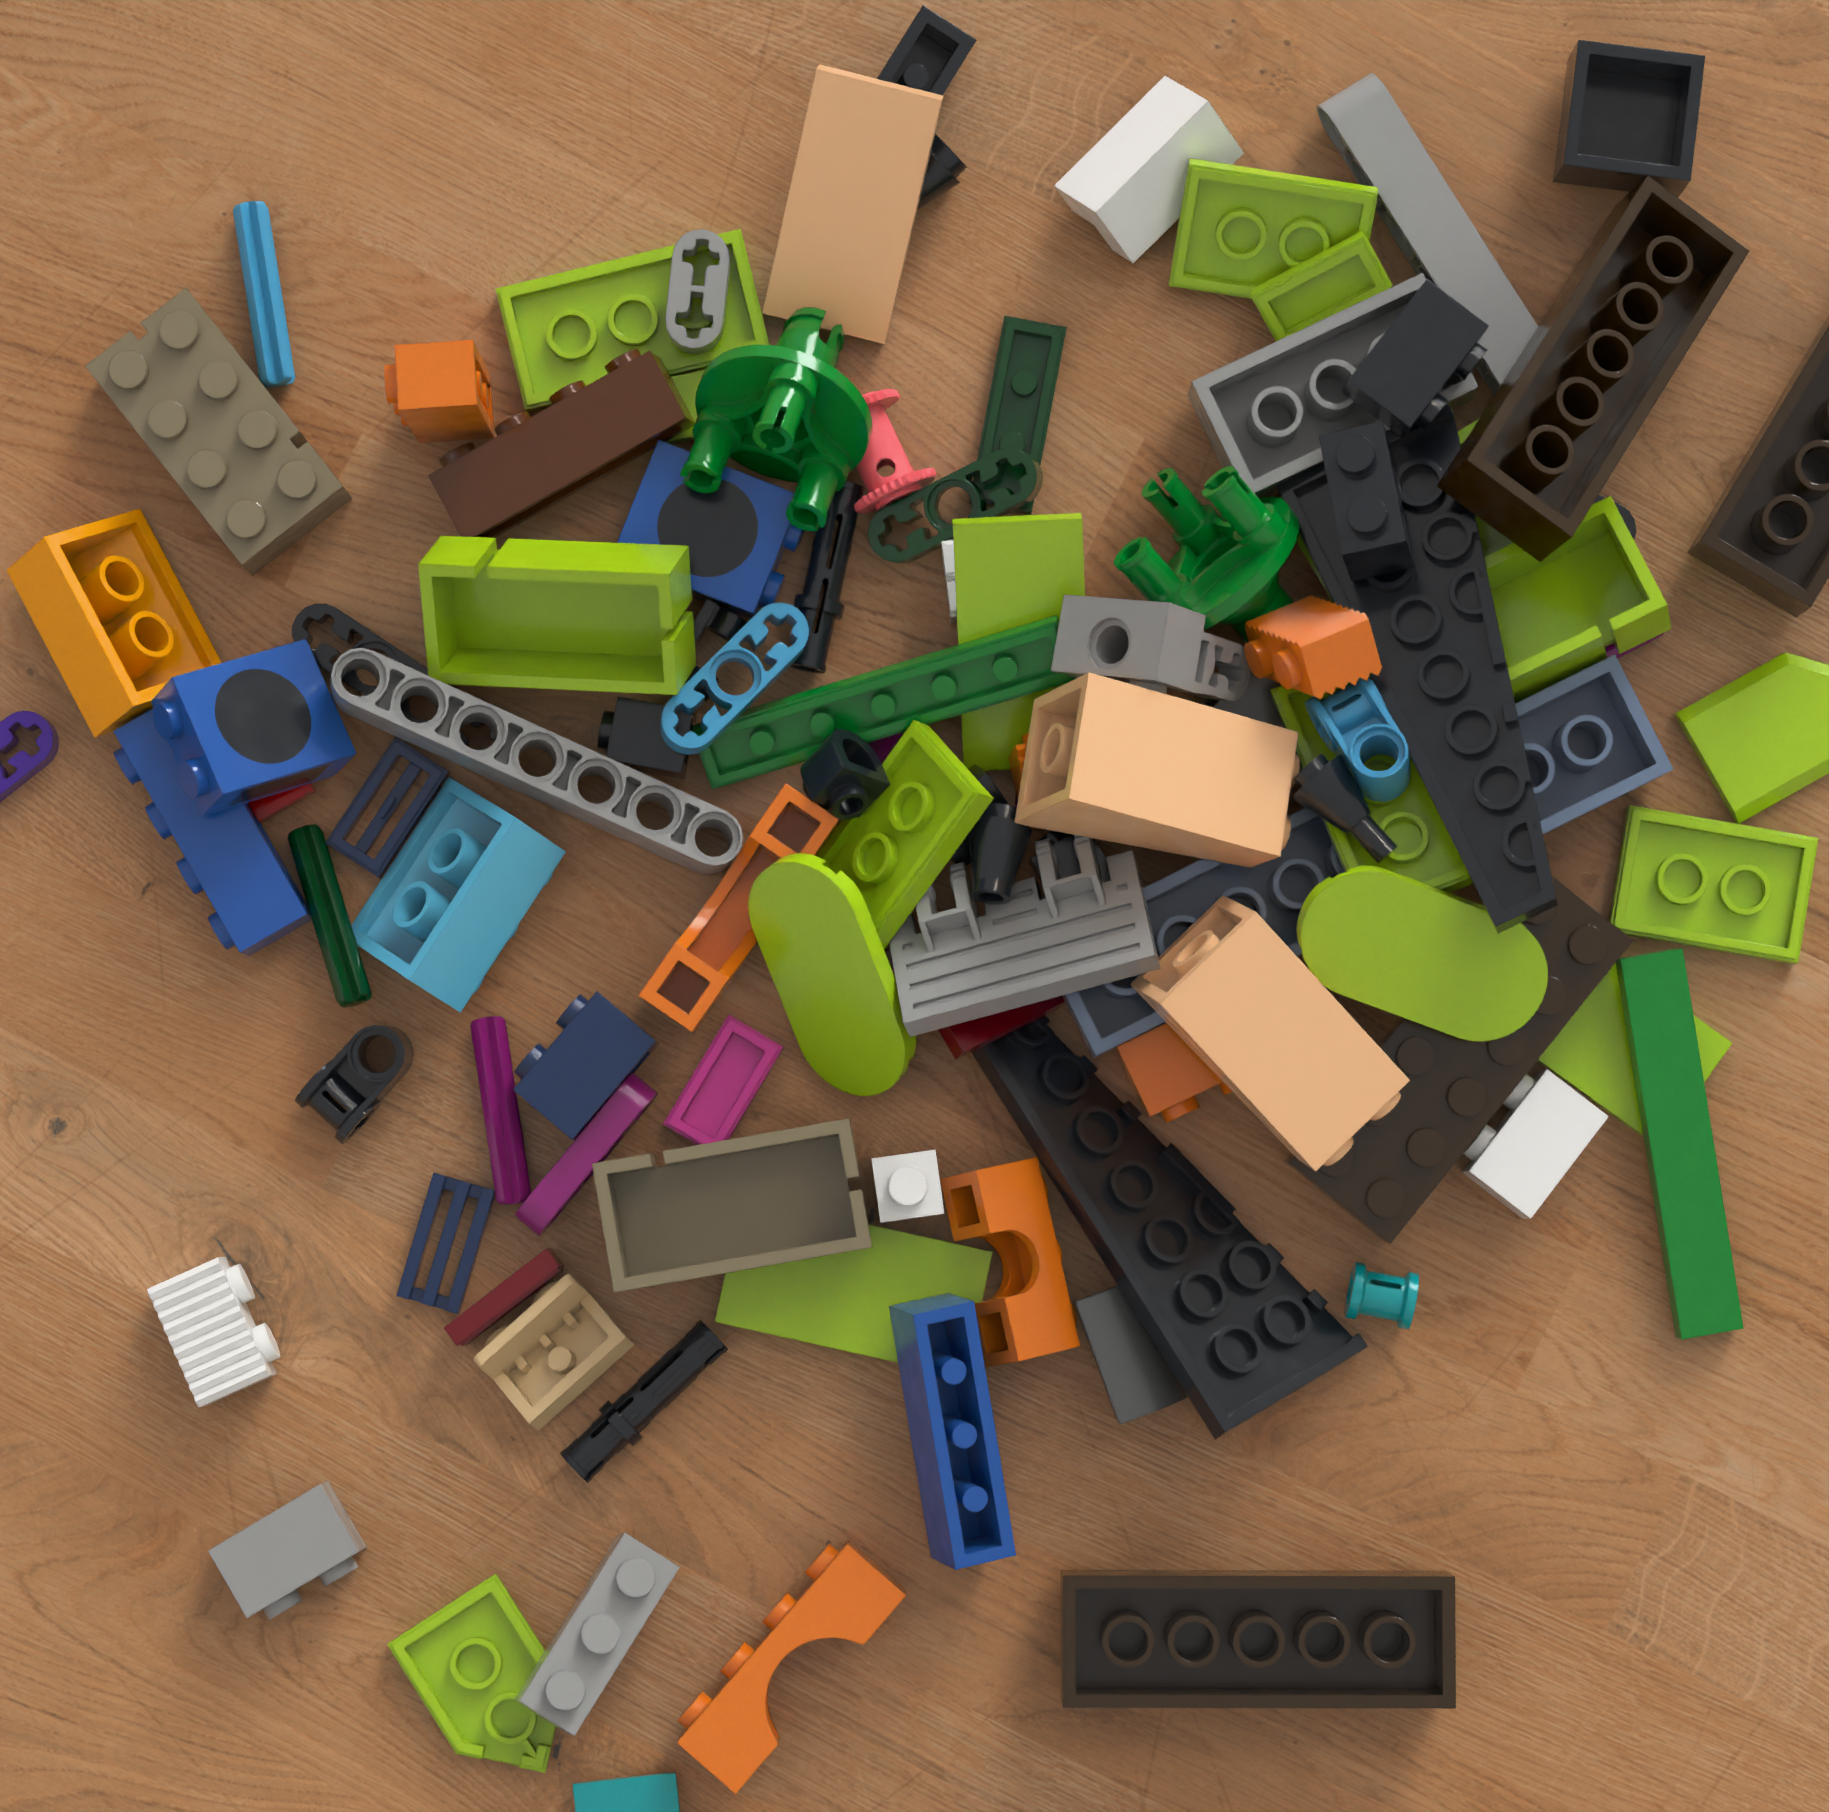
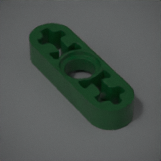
(905, 509)

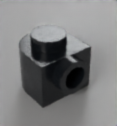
(844, 775)

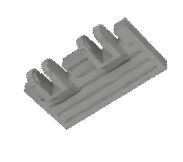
(1023, 948)

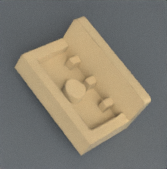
(553, 1350)

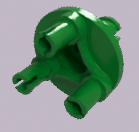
(782, 417)
(1225, 560)

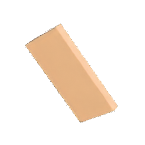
(853, 201)

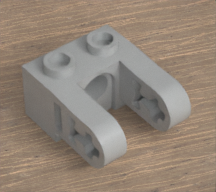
(1148, 647)

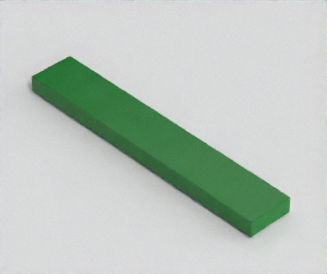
(886, 701)
(1679, 1143)

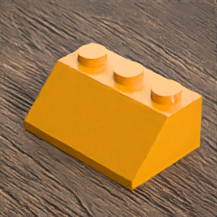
(111, 616)

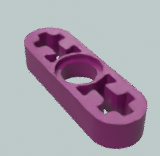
(590, 1147)

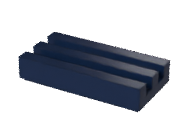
(409, 820)
(422, 1235)

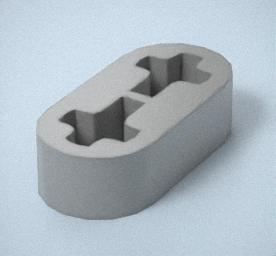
(683, 290)

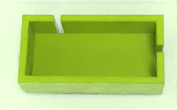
(1574, 602)
(558, 614)

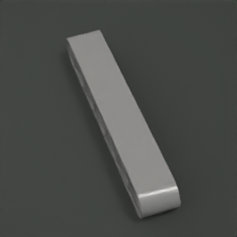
(1427, 218)
(517, 735)

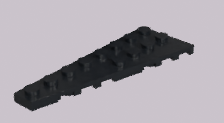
(1194, 1275)

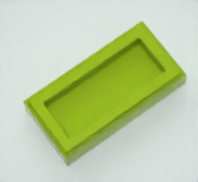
(1321, 286)

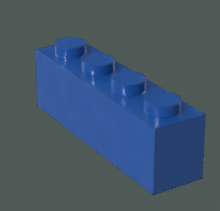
(222, 851)
(952, 1430)

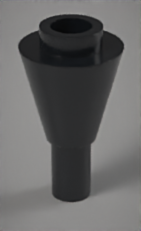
(1334, 796)

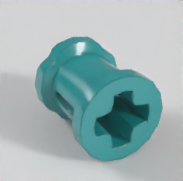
(1381, 1295)

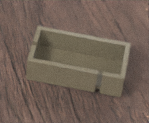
(219, 432)
(731, 1205)

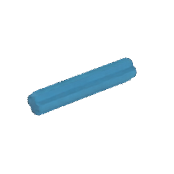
(263, 294)

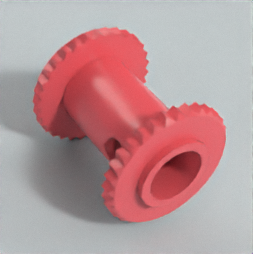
(884, 451)

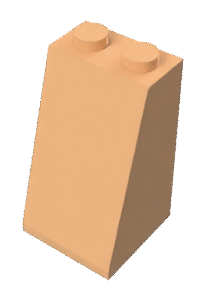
(1157, 773)
(1272, 1032)

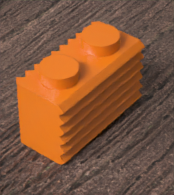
(1312, 646)

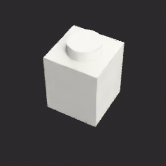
(908, 1186)

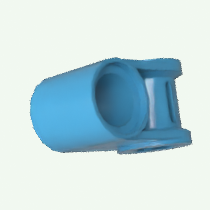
(1360, 727)

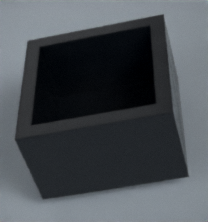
(1628, 117)

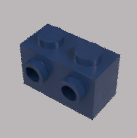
(583, 1063)

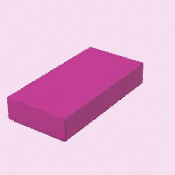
(723, 1083)

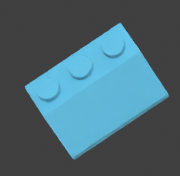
(455, 894)

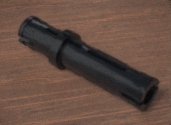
(818, 644)
(635, 1409)

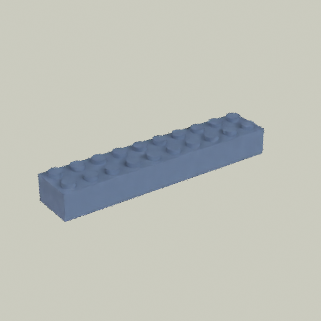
(1582, 748)

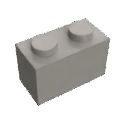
(288, 1550)

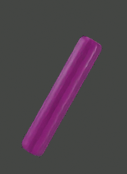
(500, 1110)

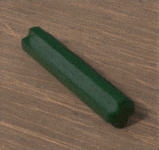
(329, 916)

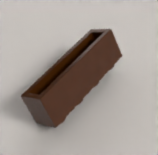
(562, 447)

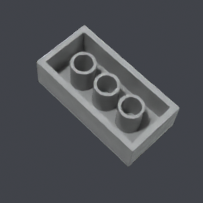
(1278, 400)

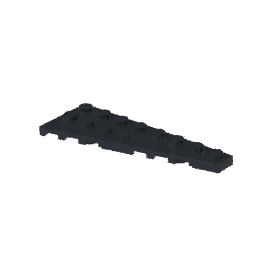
(1444, 670)

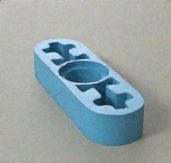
(755, 634)

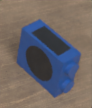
(730, 533)
(252, 727)

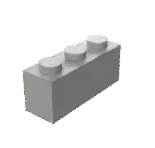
(597, 1633)

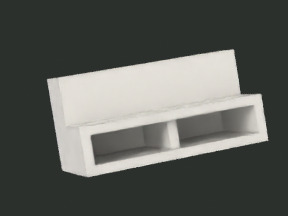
(1138, 170)

